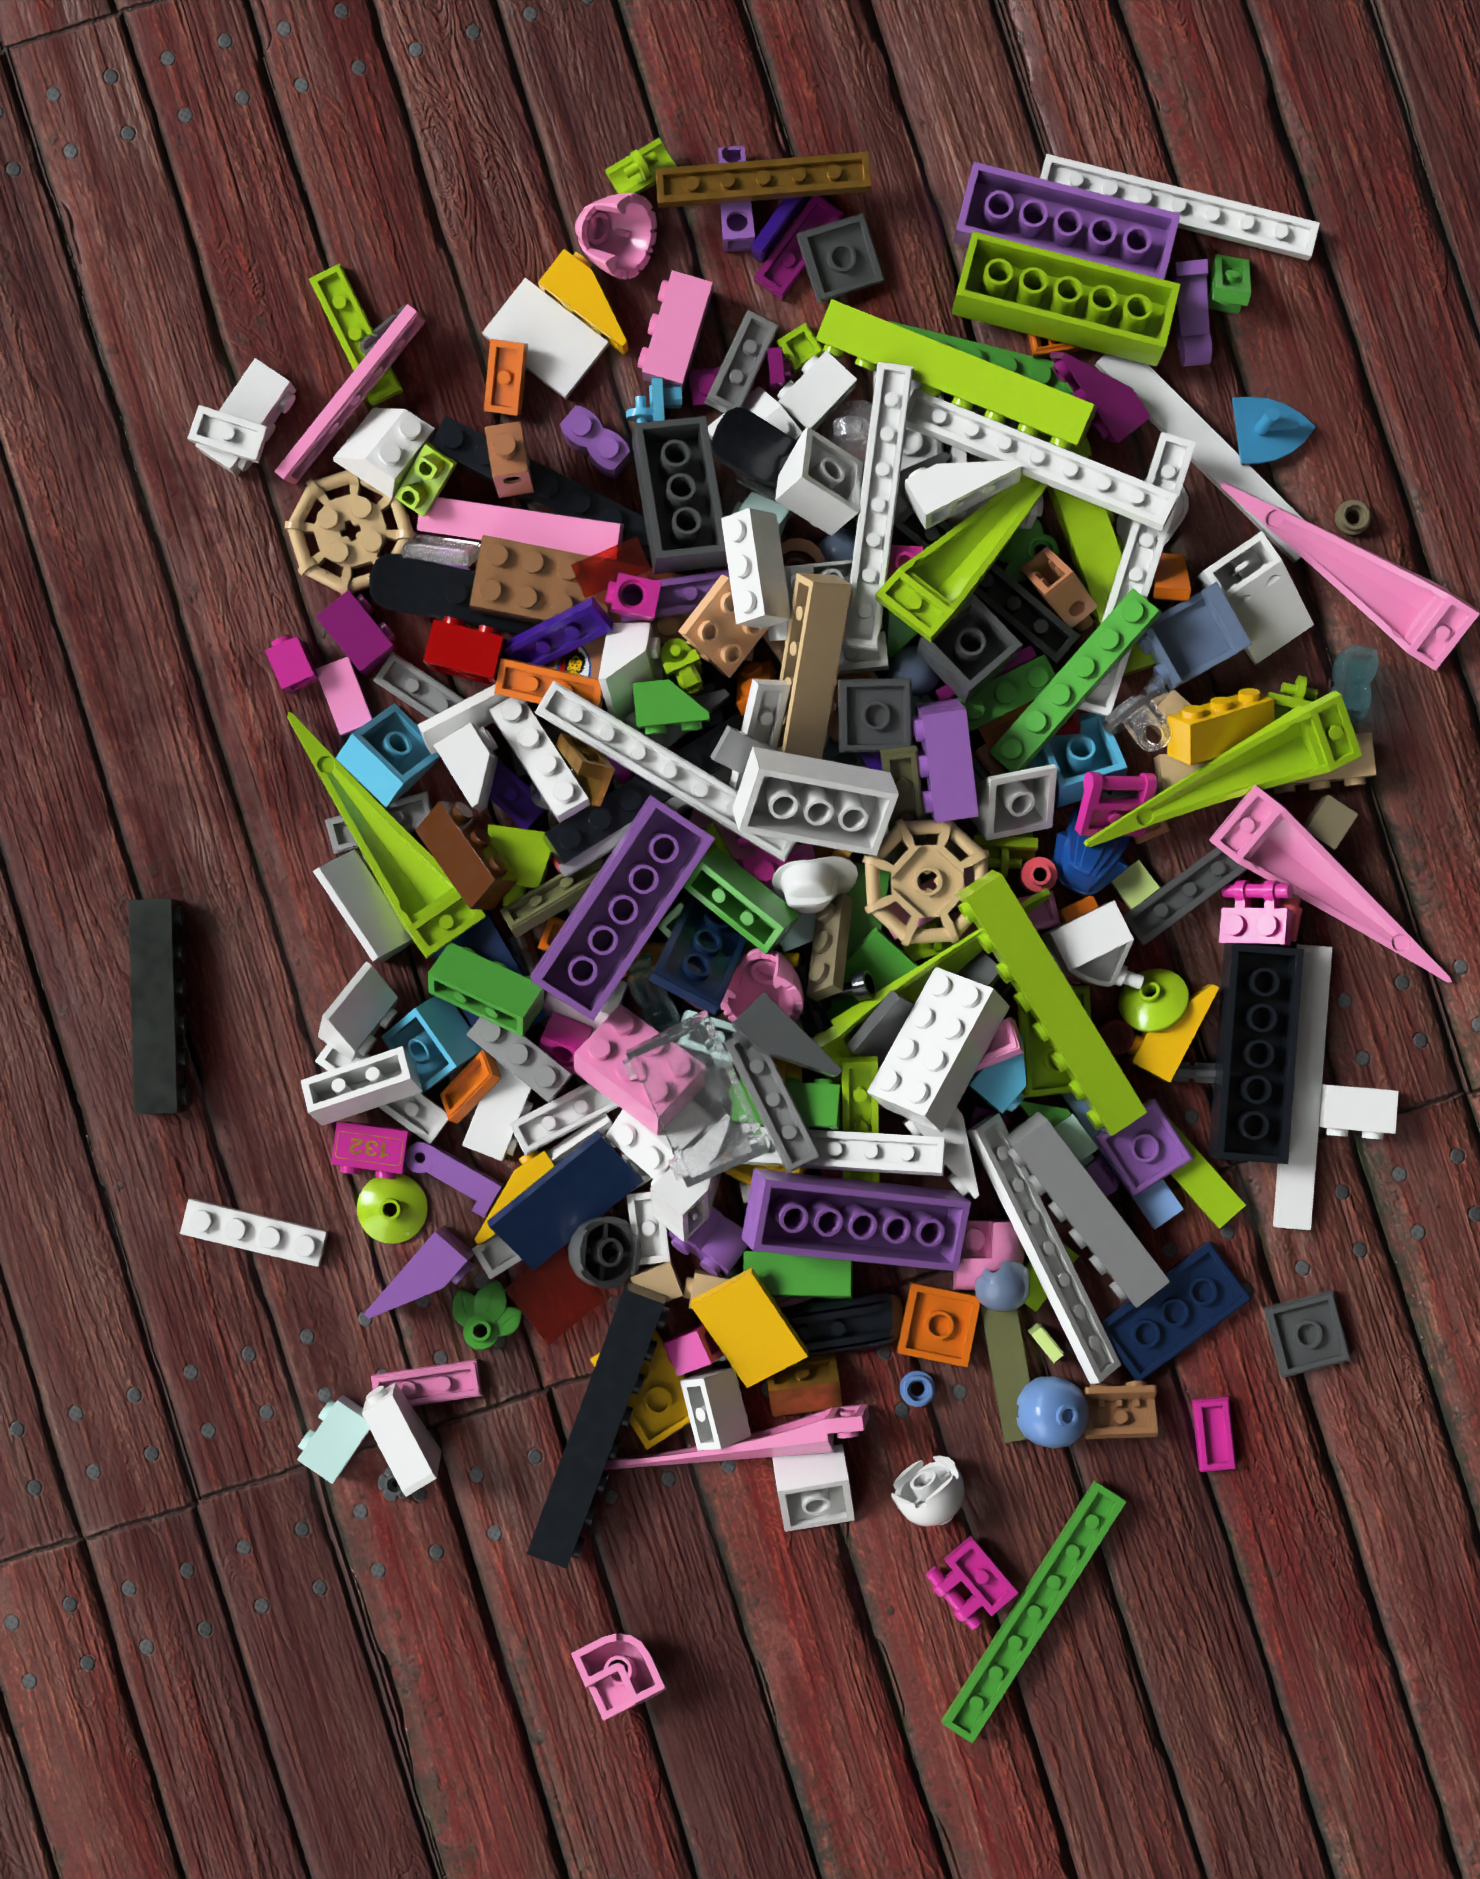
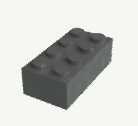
(679, 494)

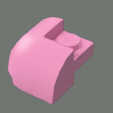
(986, 1246)
(618, 1673)

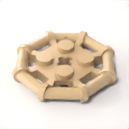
(333, 520)
(905, 880)

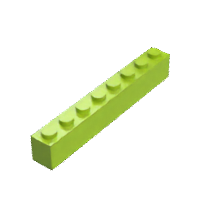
(958, 374)
(1093, 551)
(1051, 1002)

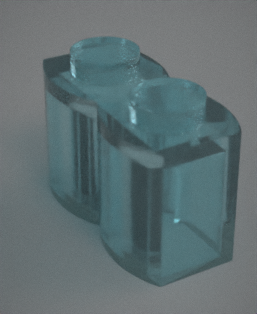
(1352, 677)
(653, 1001)

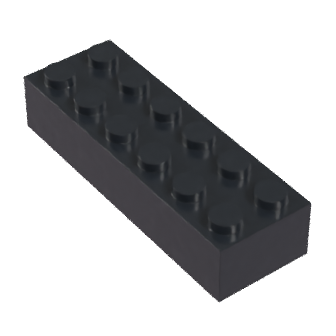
(1260, 1041)

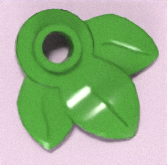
(1021, 549)
(486, 1310)

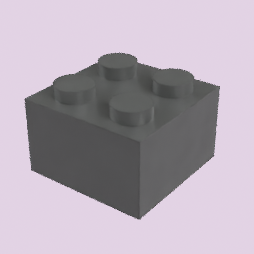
(970, 649)

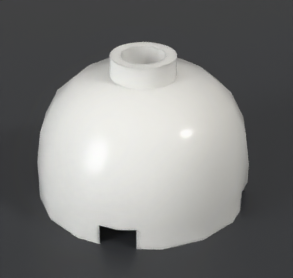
(930, 1492)

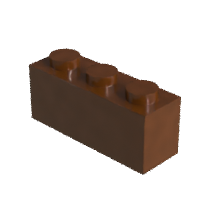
(466, 855)

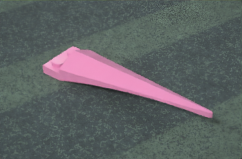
(1406, 606)
(1278, 847)
(799, 1437)

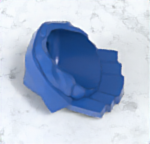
(1084, 868)

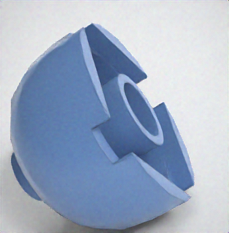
(1052, 1412)

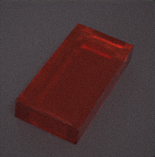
(597, 570)

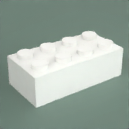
(814, 801)
(938, 1049)

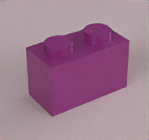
(357, 632)

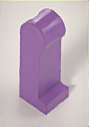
(736, 217)
(1192, 312)
(456, 1173)

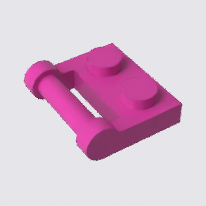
(1100, 812)

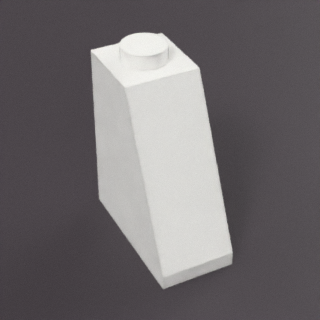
(402, 1438)

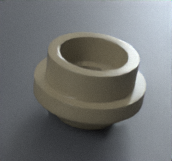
(1360, 510)

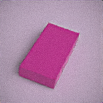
(1213, 1433)

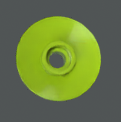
(1161, 1009)
(410, 1204)

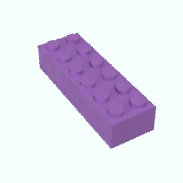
(1066, 220)
(621, 908)
(855, 1220)

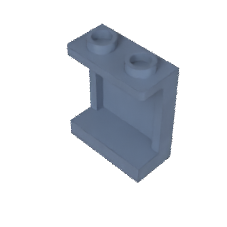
(1194, 637)

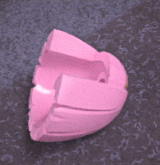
(618, 233)
(766, 974)

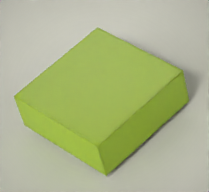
(799, 346)

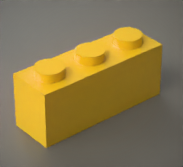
(1217, 726)

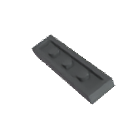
(1181, 895)

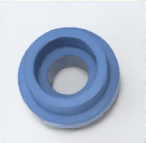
(923, 1398)

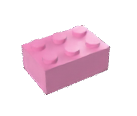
(602, 1066)

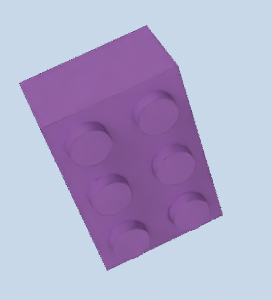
(945, 760)

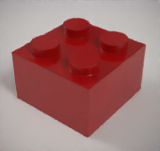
(465, 651)

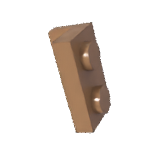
(1121, 1410)

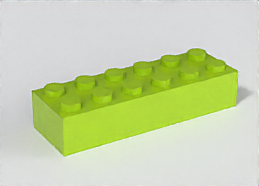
(1065, 299)

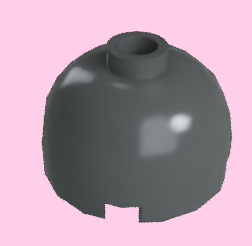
(604, 1252)

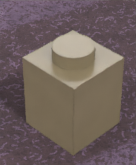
(1329, 822)

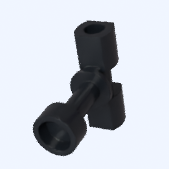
(815, 1017)

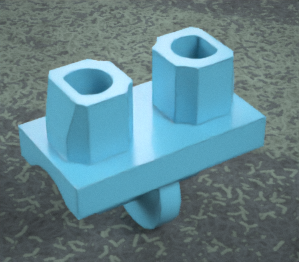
(660, 397)

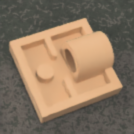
(714, 630)

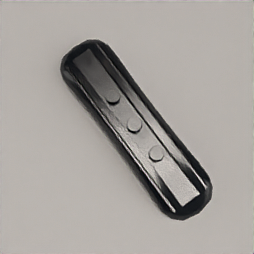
(754, 447)
(430, 591)
(845, 1324)

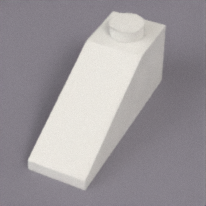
(954, 487)

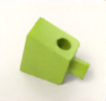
(525, 853)

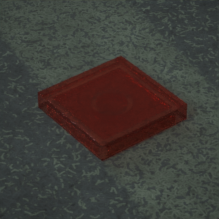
(553, 1296)

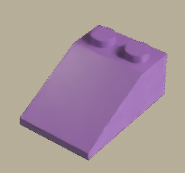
(435, 1265)

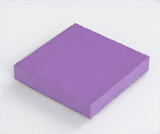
(1145, 1150)

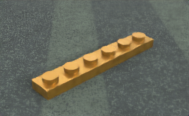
(763, 179)

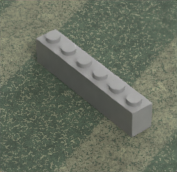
(1086, 1209)

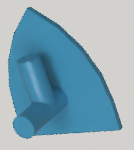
(1268, 429)

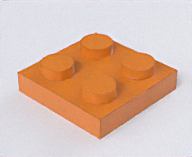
(938, 1324)

